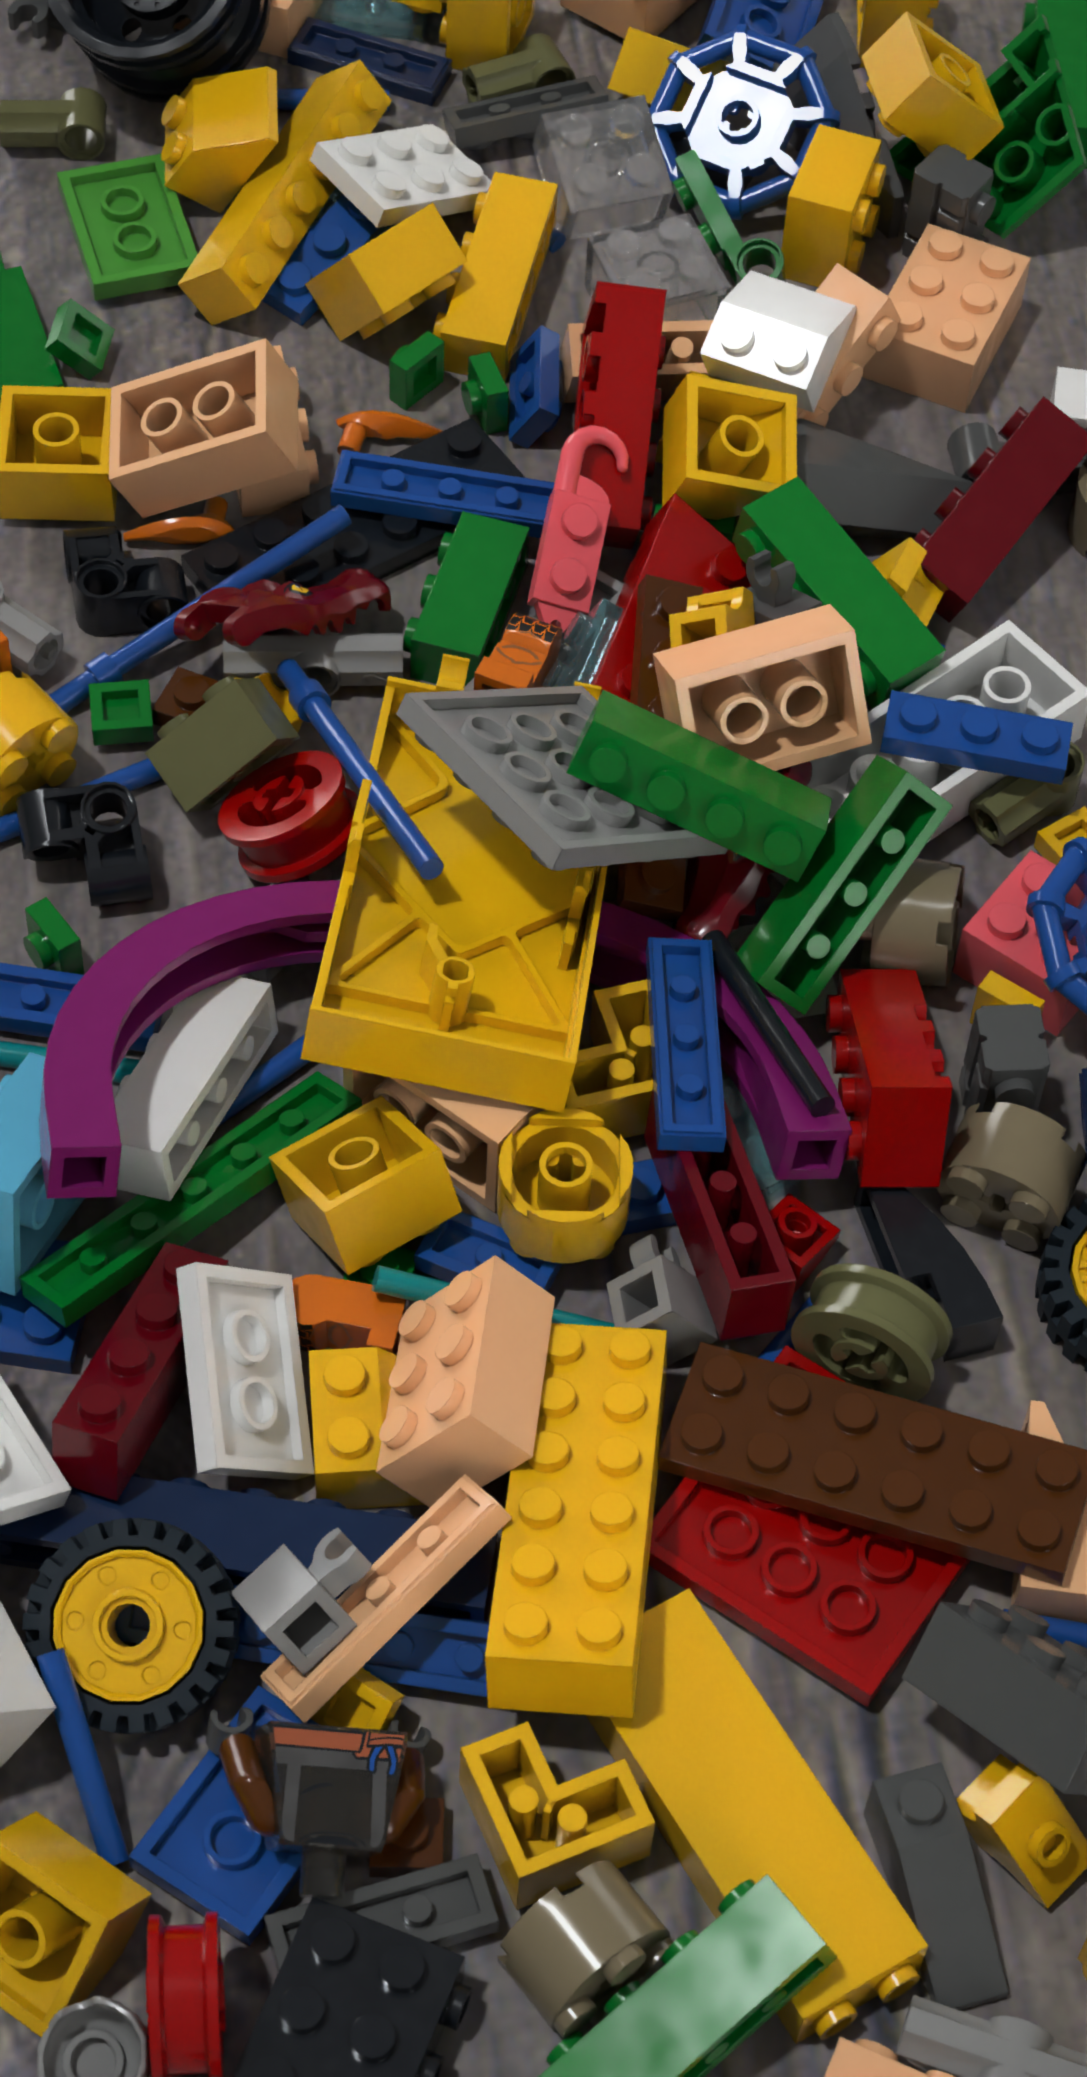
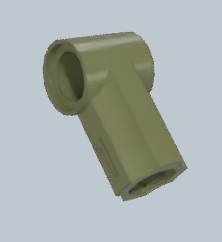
(532, 65)
(72, 124)
(1020, 803)

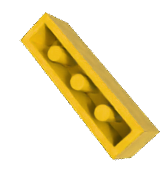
(501, 271)

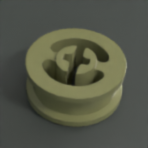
(873, 1330)

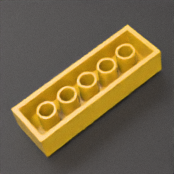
(580, 1529)

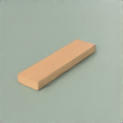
(394, 1592)

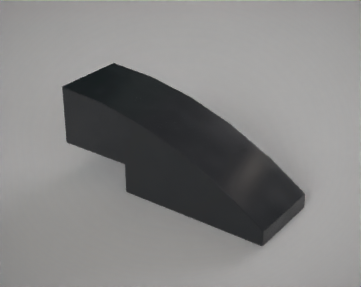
(923, 1251)

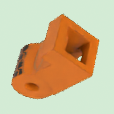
(521, 657)
(345, 1314)

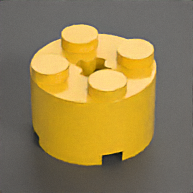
(33, 740)
(564, 1187)

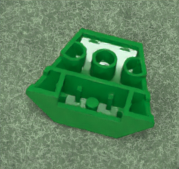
(1040, 138)

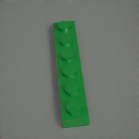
(219, 1181)

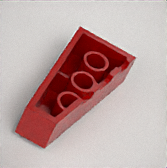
(618, 391)
(674, 547)
(890, 1077)

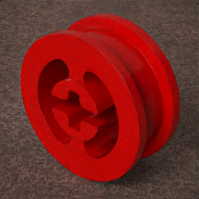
(289, 816)
(185, 1997)

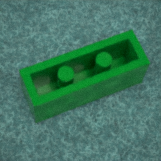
(469, 596)

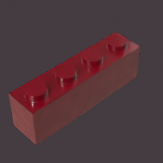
(1000, 503)
(727, 1233)
(127, 1384)

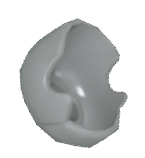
(94, 2041)

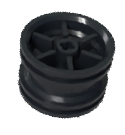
(163, 61)

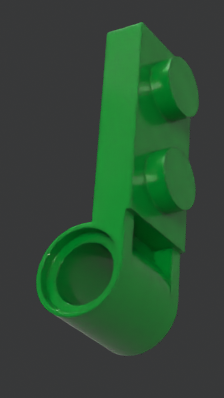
(697, 191)

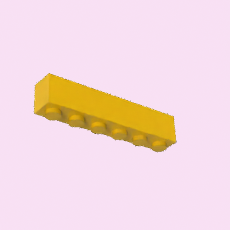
(280, 197)

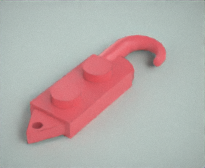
(573, 532)

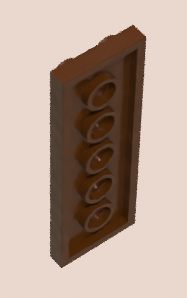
(878, 1462)

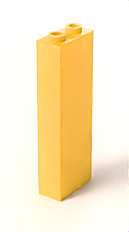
(747, 1806)

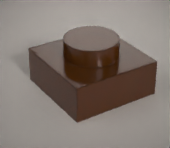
(181, 695)
(416, 1847)

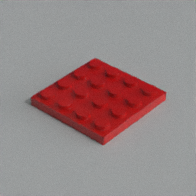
(802, 1582)

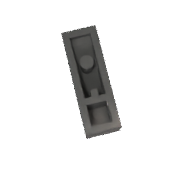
(937, 1884)

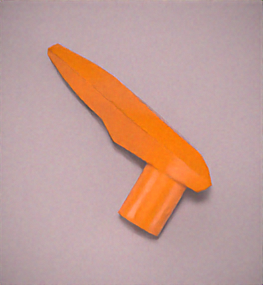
(380, 425)
(187, 529)

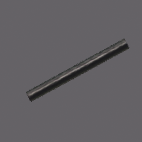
(770, 1026)

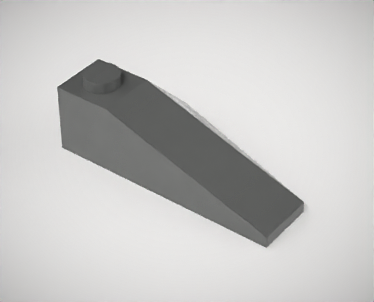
(836, 61)
(870, 487)

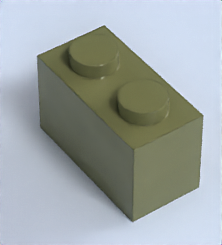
(220, 742)

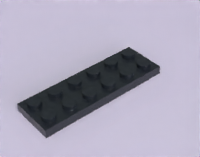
(373, 539)

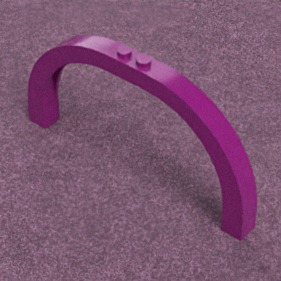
(290, 927)

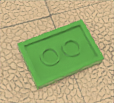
(127, 226)

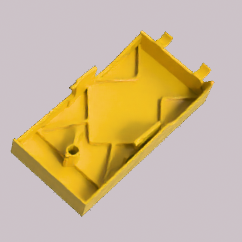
(460, 974)

